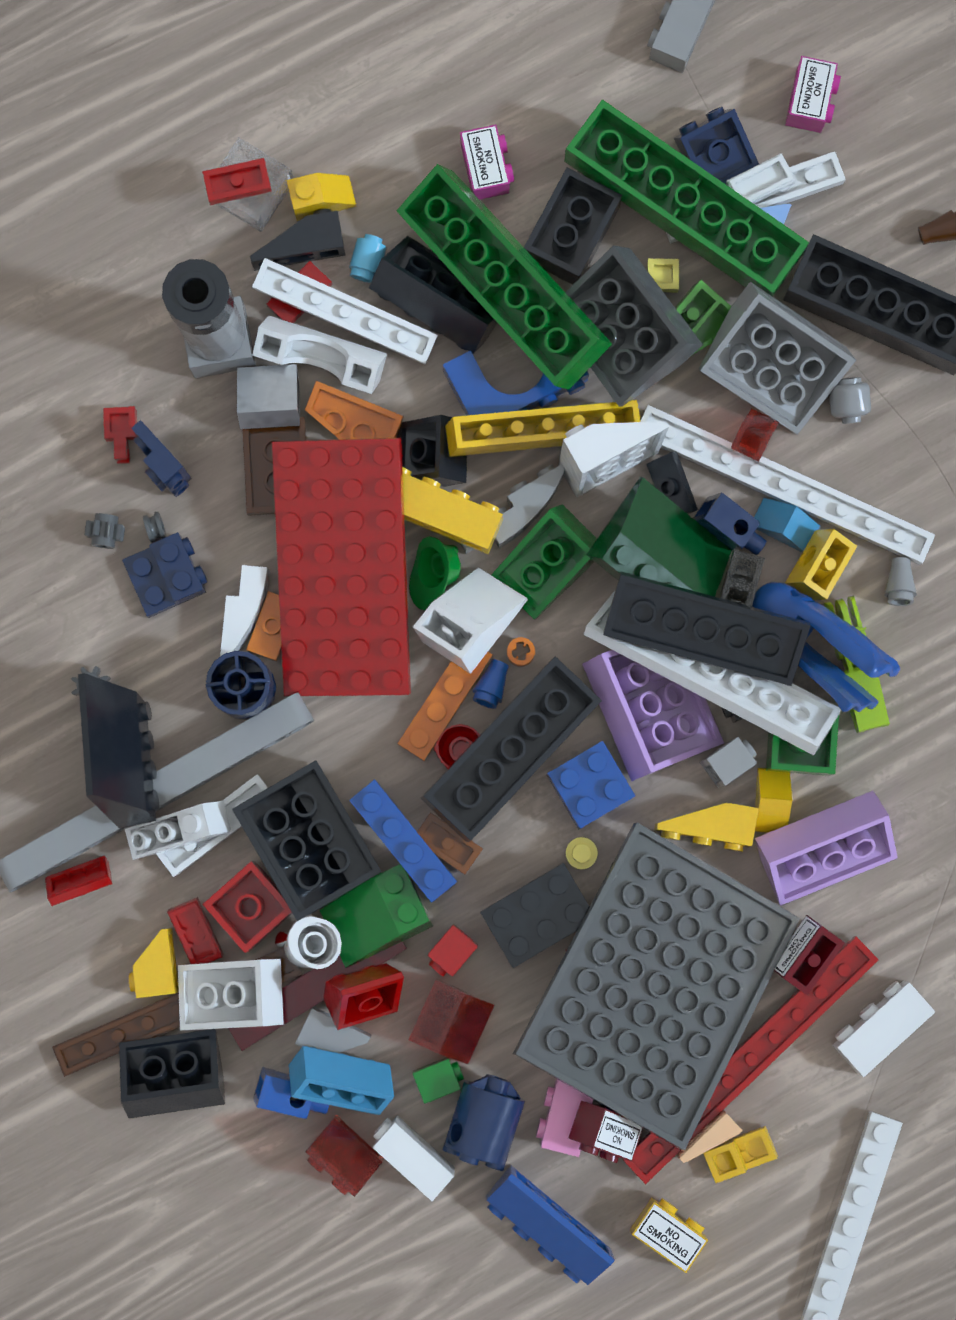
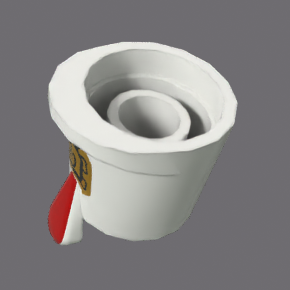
(311, 943)

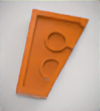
(350, 416)

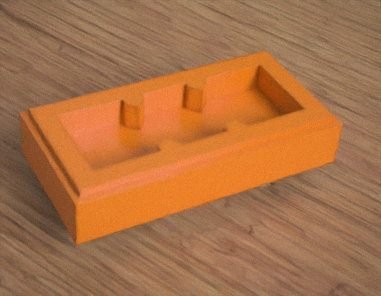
(267, 631)

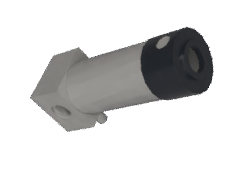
(208, 318)

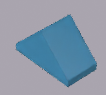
(785, 523)

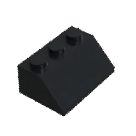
(171, 1073)

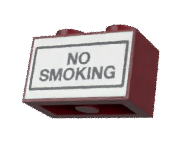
(808, 955)
(604, 1131)

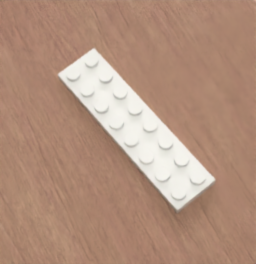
(773, 706)

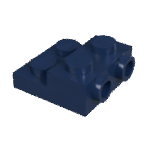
(718, 144)
(163, 467)
(165, 574)

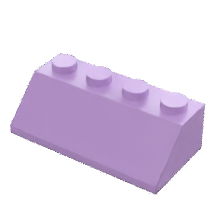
(827, 847)

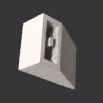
(469, 618)

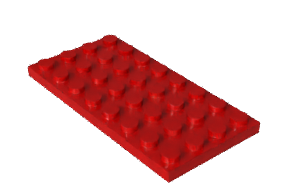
(342, 567)

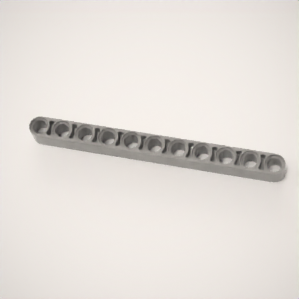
(171, 784)

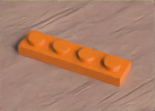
(440, 708)

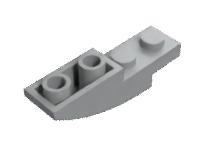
(526, 504)

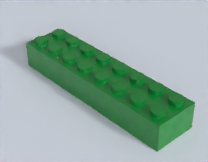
(684, 200)
(504, 277)

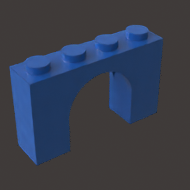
(479, 397)
(403, 841)

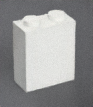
(413, 1157)

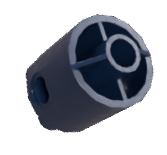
(226, 690)
(484, 1122)

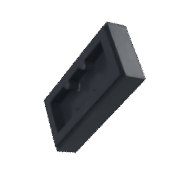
(672, 482)

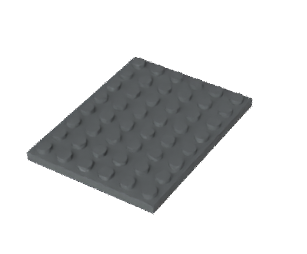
(657, 986)

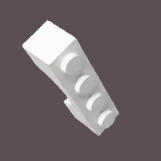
(291, 343)

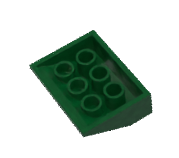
(660, 543)

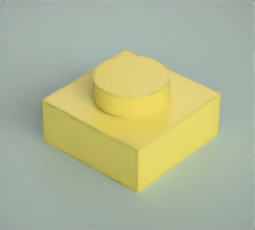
(665, 273)

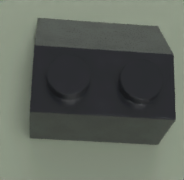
(427, 451)

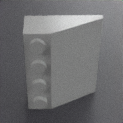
(775, 359)

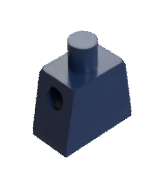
(719, 517)

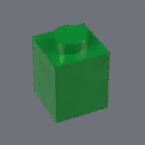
(438, 1079)

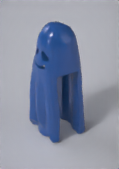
(847, 639)

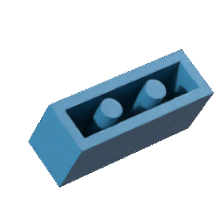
(341, 1080)

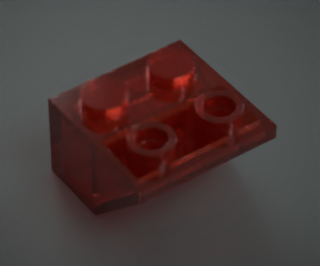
(451, 1022)
(343, 1156)

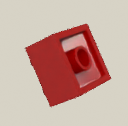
(363, 995)

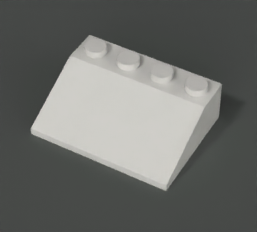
(606, 450)

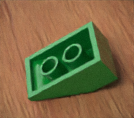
(547, 559)
(377, 915)

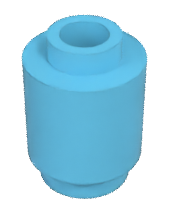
(366, 257)

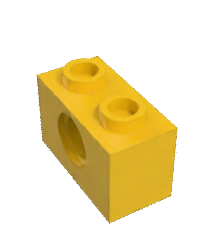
(821, 564)

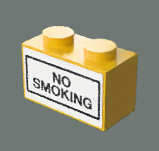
(669, 1234)

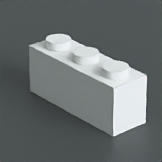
(882, 1027)

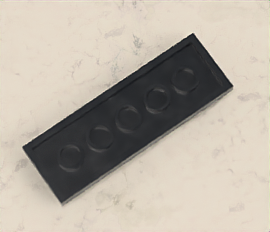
(706, 628)

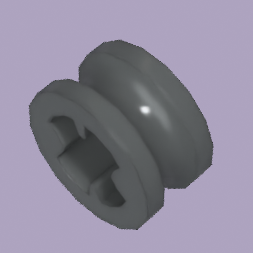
(154, 526)

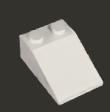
(230, 994)

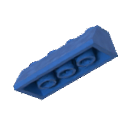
(550, 1226)

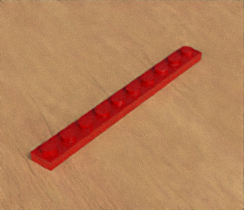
(763, 1048)

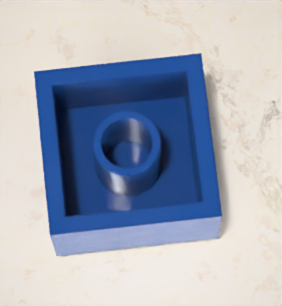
(590, 785)

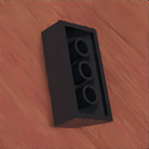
(429, 291)

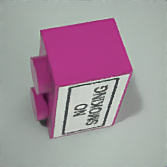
(812, 93)
(485, 162)

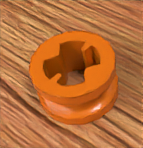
(528, 657)

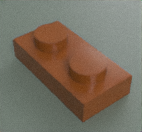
(448, 843)

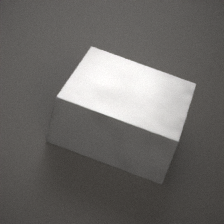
(268, 396)

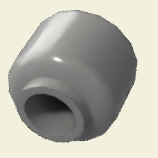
(850, 400)

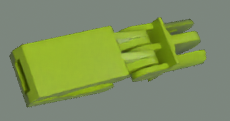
(867, 718)

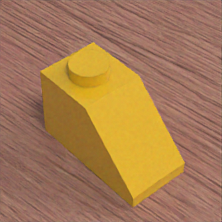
(320, 192)
(156, 968)

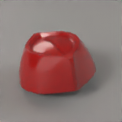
(454, 742)

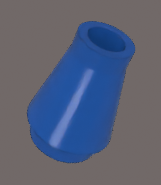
(491, 686)

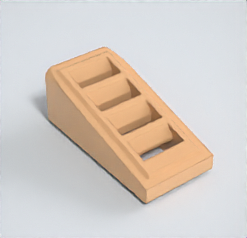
(715, 1133)

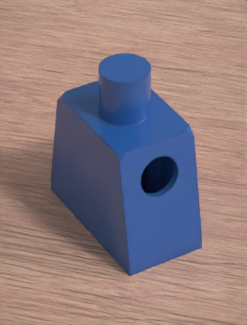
(274, 1094)

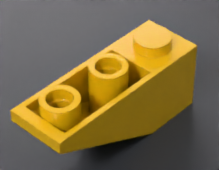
(721, 823)

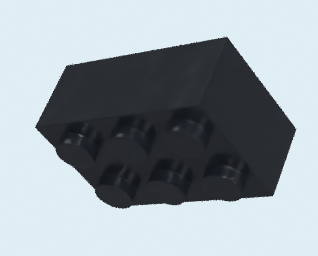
(572, 226)
(536, 915)

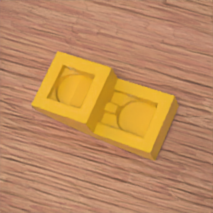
(740, 1154)

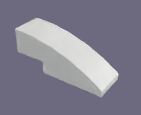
(243, 610)

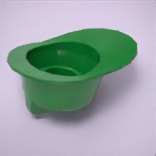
(432, 571)

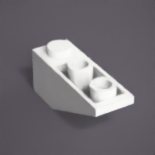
(178, 829)

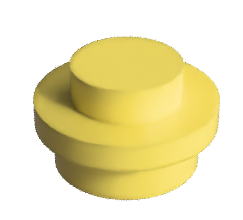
(581, 853)

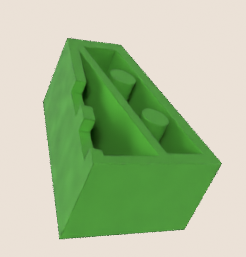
(703, 312)

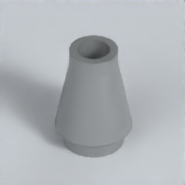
(900, 584)

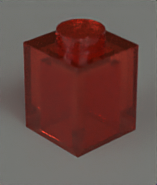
(754, 435)

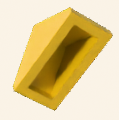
(772, 800)

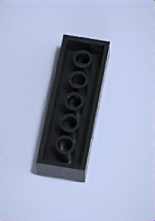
(876, 302)
(511, 749)

